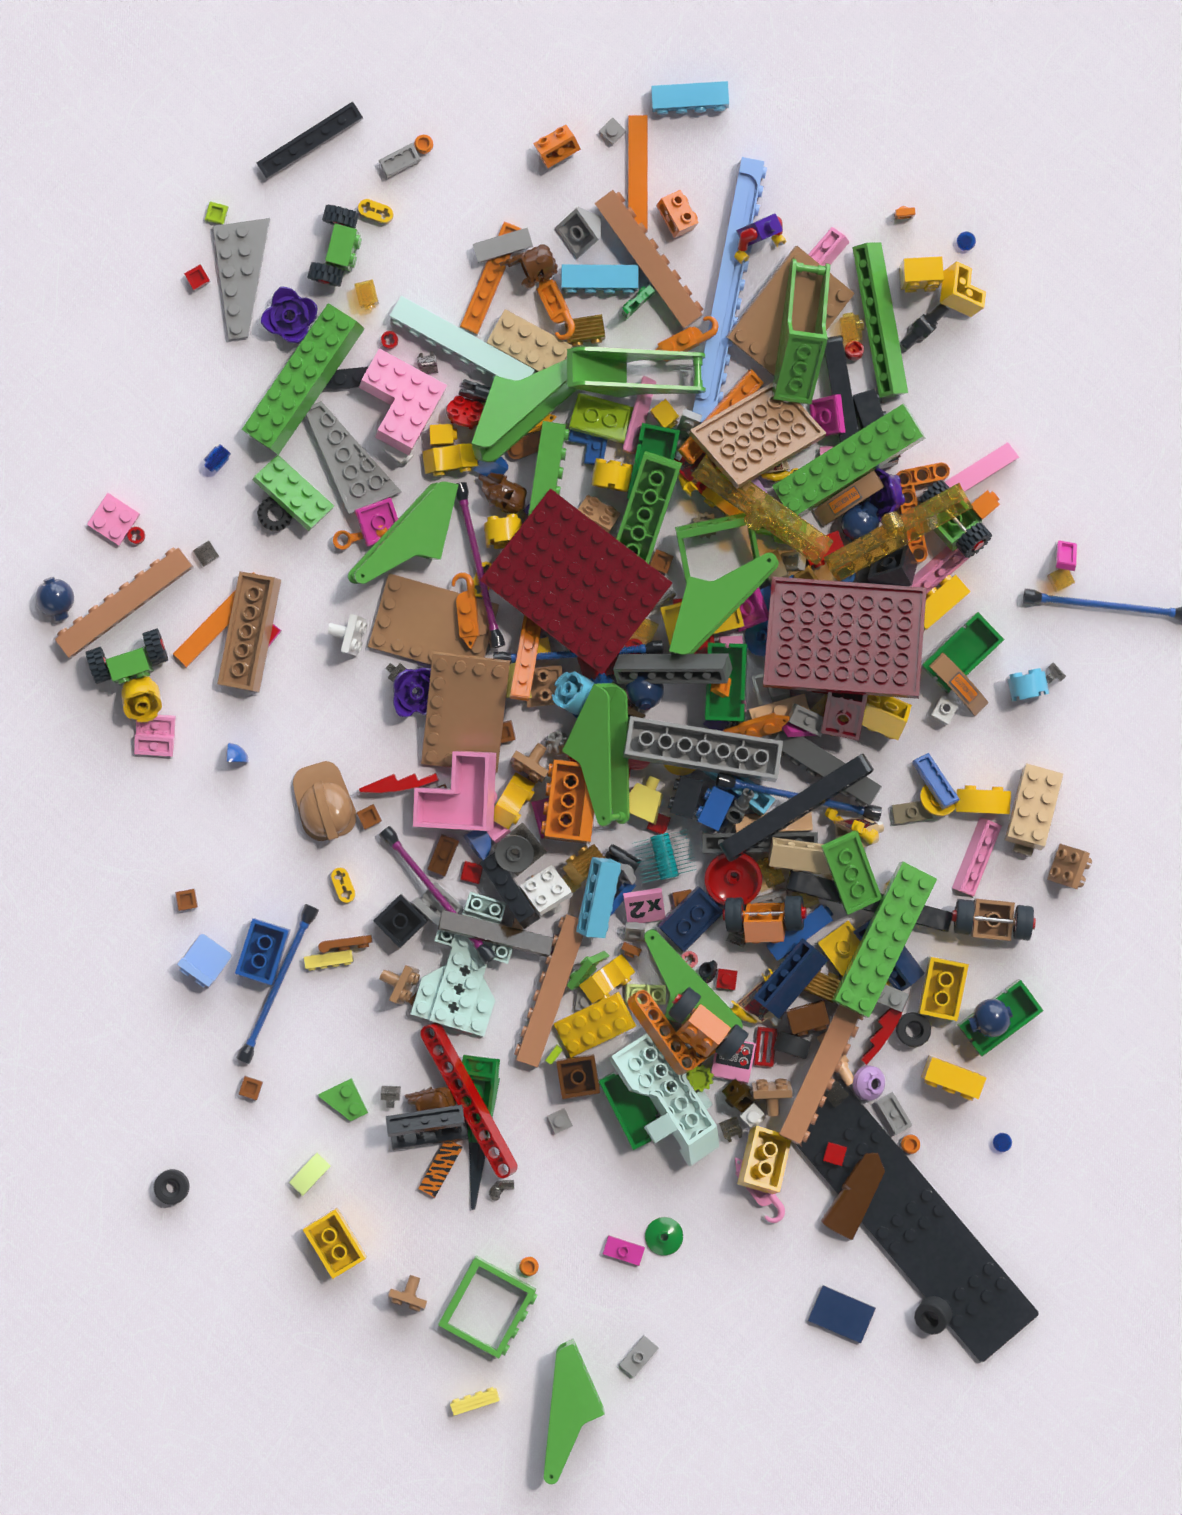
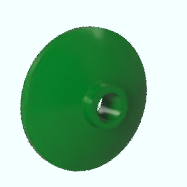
(656, 1229)

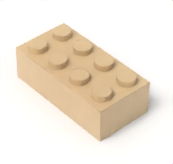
(527, 342)
(1033, 806)

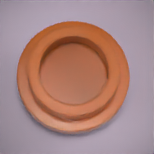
(423, 144)
(910, 1144)
(529, 1266)

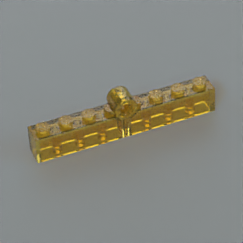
(765, 511)
(898, 531)

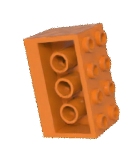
(579, 812)

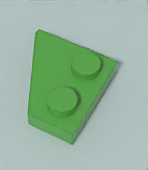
(587, 968)
(345, 1100)

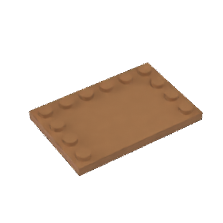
(760, 325)
(756, 435)
(423, 619)
(464, 707)

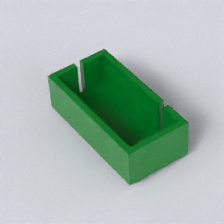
(655, 440)
(966, 647)
(729, 707)
(1023, 1008)
(631, 1109)

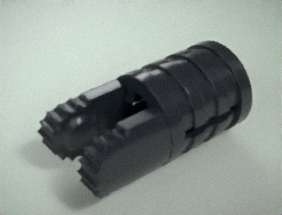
(480, 394)
(622, 856)

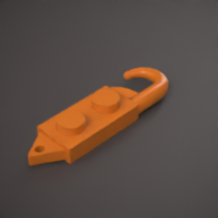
(556, 306)
(688, 338)
(467, 611)
(760, 726)

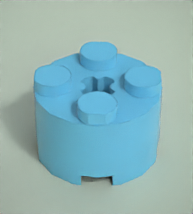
(1027, 685)
(572, 691)

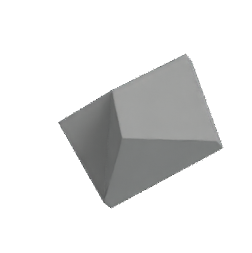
(580, 230)

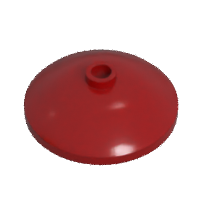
(723, 885)

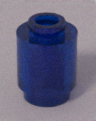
(216, 458)

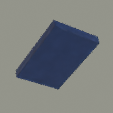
(690, 919)
(841, 1314)

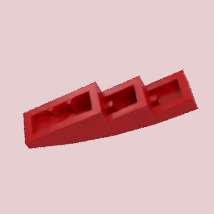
(391, 784)
(878, 1039)

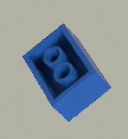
(262, 951)

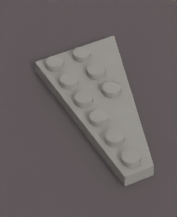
(240, 261)
(352, 468)

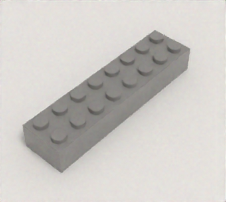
(703, 749)

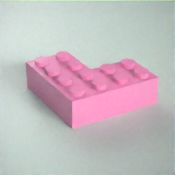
(411, 398)
(467, 803)

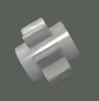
(556, 742)

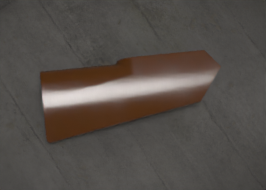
(855, 1197)

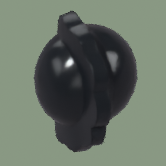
(708, 971)

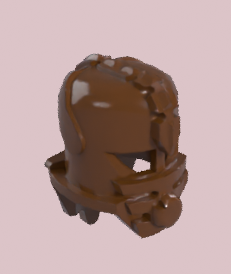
(533, 263)
(502, 493)
(431, 1098)

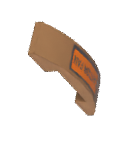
(848, 498)
(959, 684)

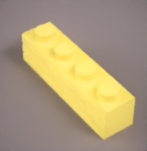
(326, 959)
(475, 1401)

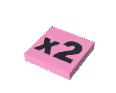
(644, 905)

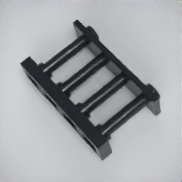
(427, 1127)

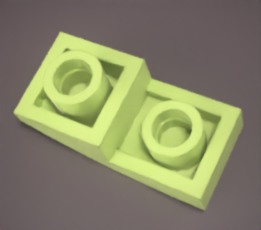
(657, 992)
(309, 1174)

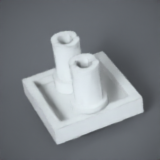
(351, 634)
(546, 891)

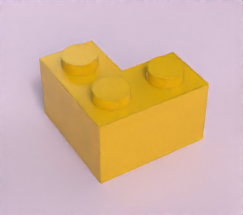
(958, 292)

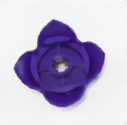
(285, 301)
(890, 496)
(404, 699)

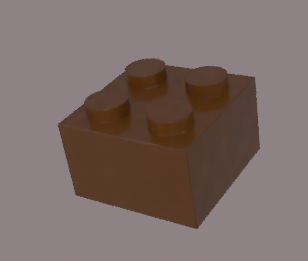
(807, 1017)
(578, 1076)

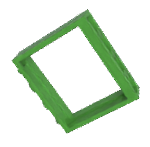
(708, 527)
(520, 1316)

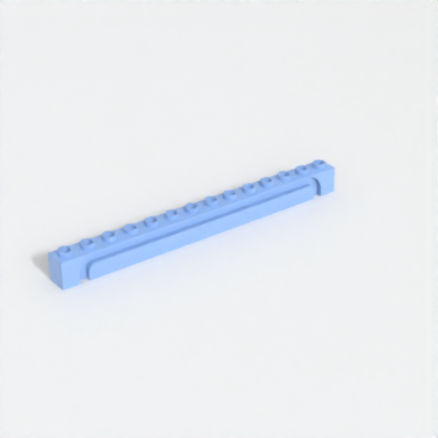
(728, 286)

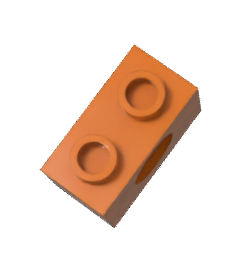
(985, 504)

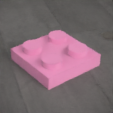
(113, 519)

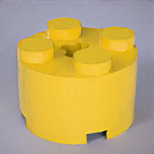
(611, 475)
(501, 530)
(141, 699)

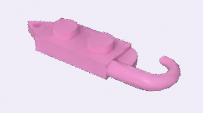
(764, 1198)

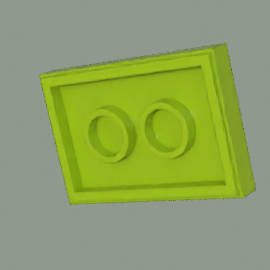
(601, 418)

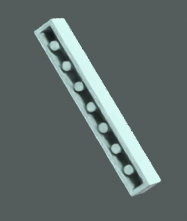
(457, 341)

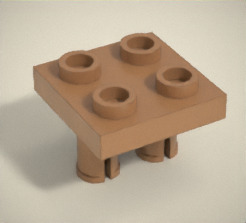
(599, 512)
(543, 686)
(530, 764)
(1069, 866)
(401, 983)
(772, 1092)
(408, 1295)

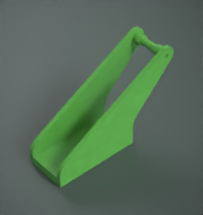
(799, 351)
(605, 371)
(517, 408)
(417, 532)
(711, 603)
(599, 748)
(680, 976)
(572, 1405)

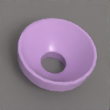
(863, 1080)

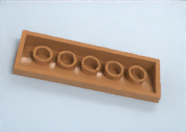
(249, 631)

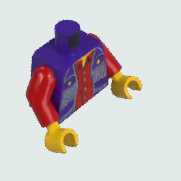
(758, 231)

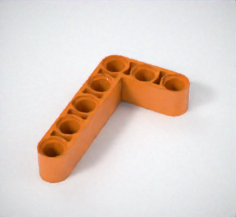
(913, 481)
(664, 1042)

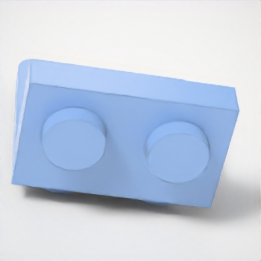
(204, 960)

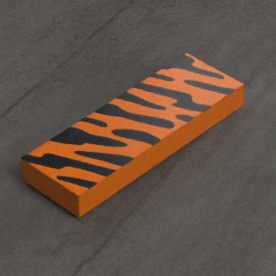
(440, 1168)

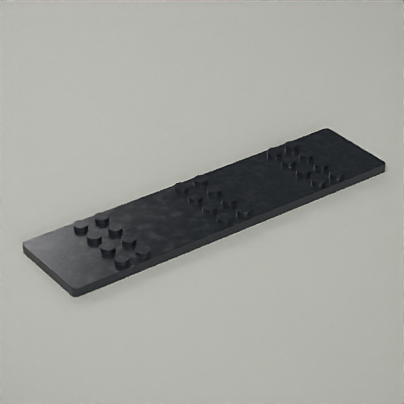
(922, 1230)

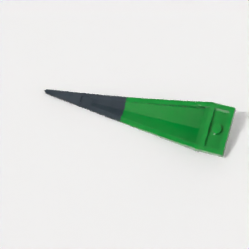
(484, 1074)

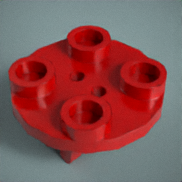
(464, 412)

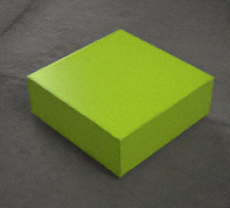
(216, 213)
(554, 1054)

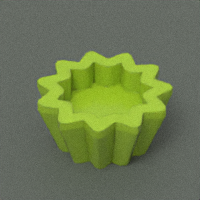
(700, 1078)

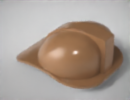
(323, 801)

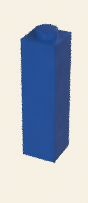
(813, 923)

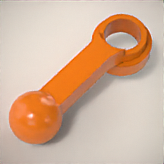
(353, 537)

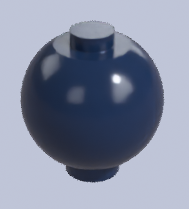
(859, 521)
(55, 598)
(644, 694)
(991, 1018)

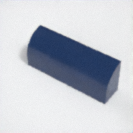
(906, 969)
(790, 978)

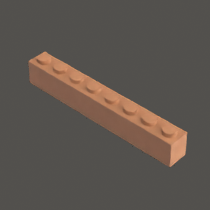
(647, 257)
(124, 602)
(551, 992)
(820, 1075)

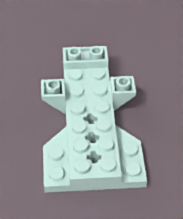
(437, 988)
(680, 1108)

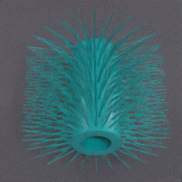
(664, 856)

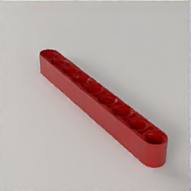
(477, 1105)

